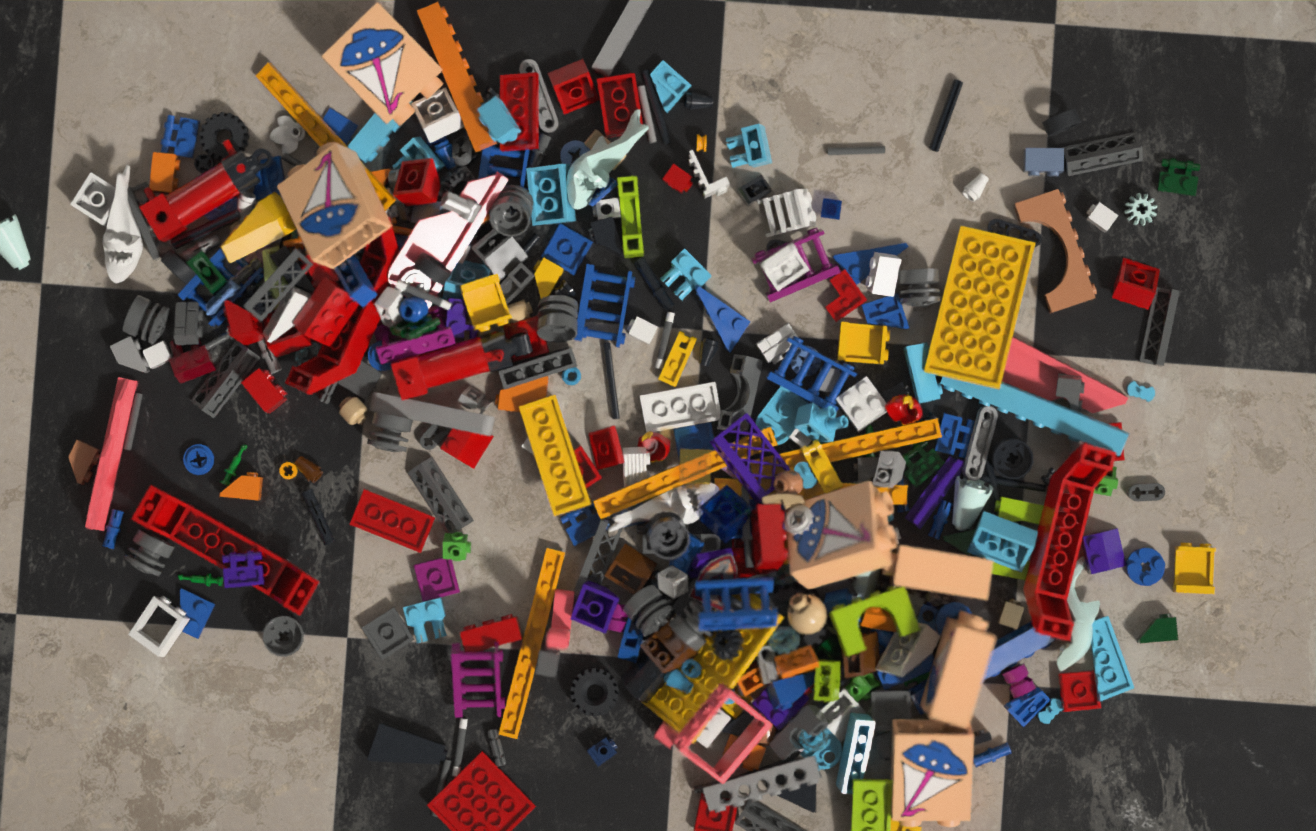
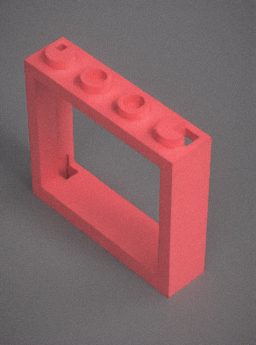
(740, 747)

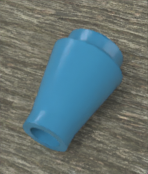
(678, 681)

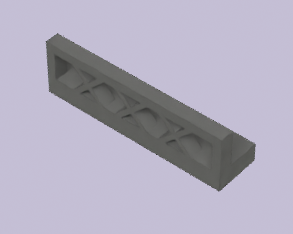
(1103, 156)
(143, 225)
(282, 269)
(1165, 331)
(226, 380)
(442, 494)
(601, 531)
(763, 818)

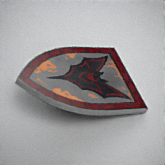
(719, 569)

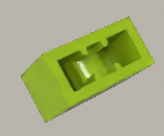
(827, 680)

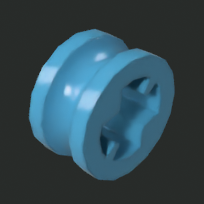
(687, 665)

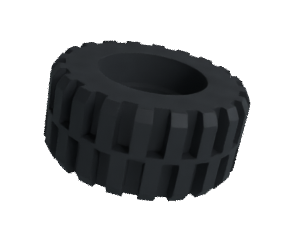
(784, 594)

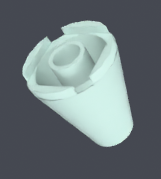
(13, 244)
(969, 501)

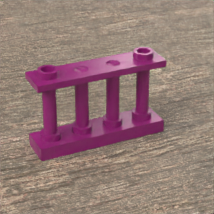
(810, 277)
(428, 341)
(461, 688)

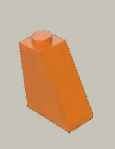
(522, 394)

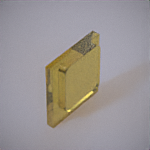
(695, 466)

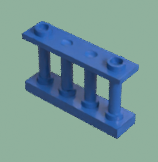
(488, 169)
(190, 290)
(590, 294)
(795, 384)
(736, 619)

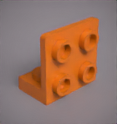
(796, 663)

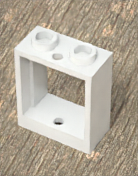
(163, 648)

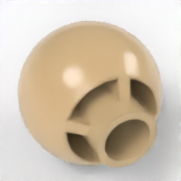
(806, 614)

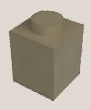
(1011, 614)

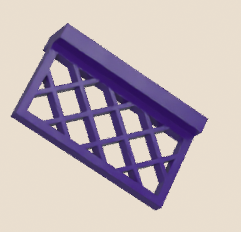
(736, 464)
(934, 492)

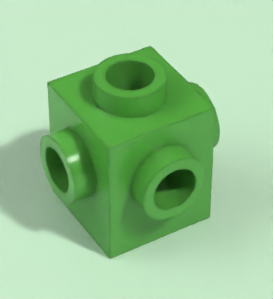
(1108, 483)
(456, 546)
(861, 687)

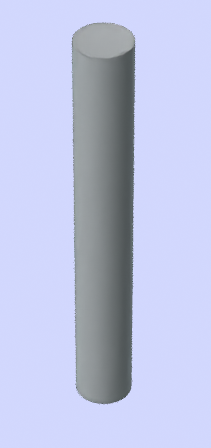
(647, 114)

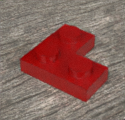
(849, 298)

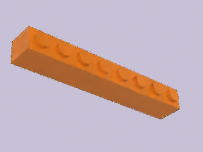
(455, 73)

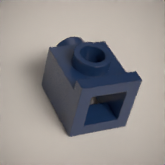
(599, 758)

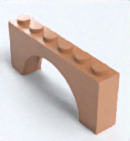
(1050, 211)

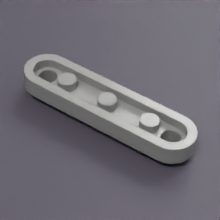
(546, 109)
(980, 443)

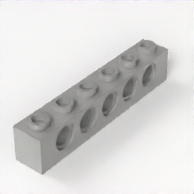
(808, 765)

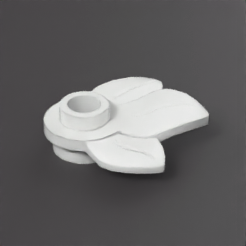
(285, 134)

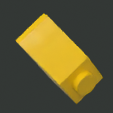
(546, 276)

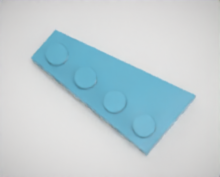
(1109, 664)

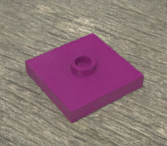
(436, 578)

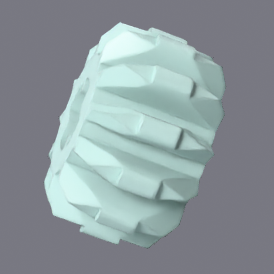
(1137, 214)

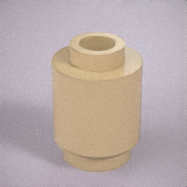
(519, 311)

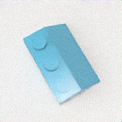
(550, 194)
(923, 383)
(1002, 541)

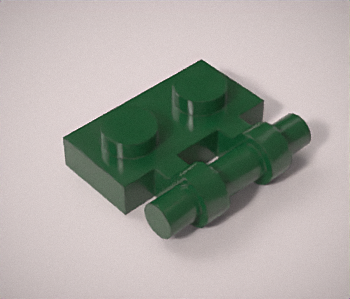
(1178, 183)
(416, 329)
(924, 466)

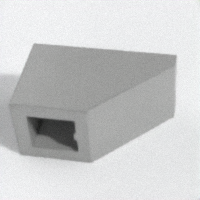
(128, 354)
(889, 469)

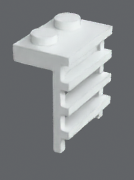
(718, 187)
(798, 208)
(784, 267)

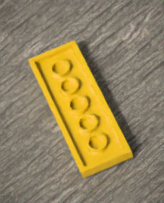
(554, 455)

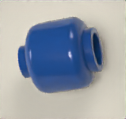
(413, 309)

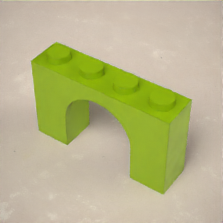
(630, 217)
(1016, 511)
(894, 602)

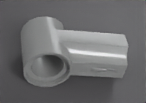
(465, 208)
(767, 666)

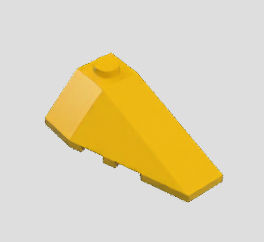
(264, 225)

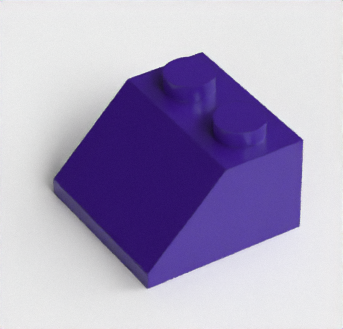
(1103, 551)
(595, 606)
(778, 716)

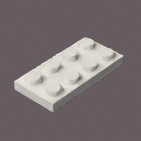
(680, 407)

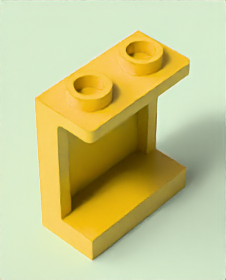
(485, 303)
(863, 343)
(1194, 569)

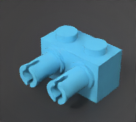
(499, 121)
(756, 147)
(418, 149)
(691, 269)
(819, 423)
(430, 611)

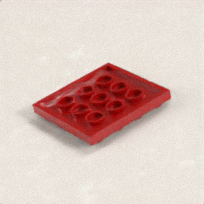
(481, 799)

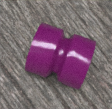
(617, 622)
(1018, 680)

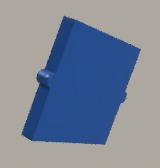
(340, 125)

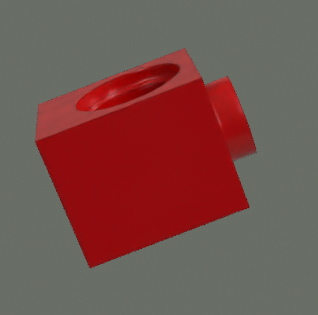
(678, 179)

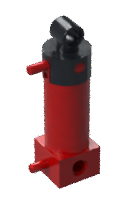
(204, 193)
(458, 362)

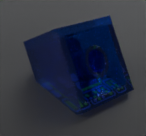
(725, 513)

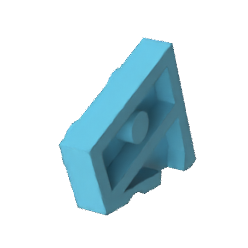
(668, 85)

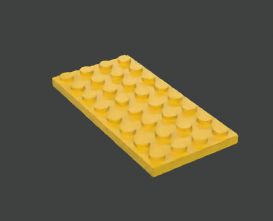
(979, 307)
(679, 707)

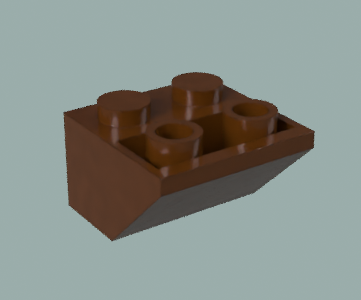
(630, 569)
(667, 649)
(862, 662)

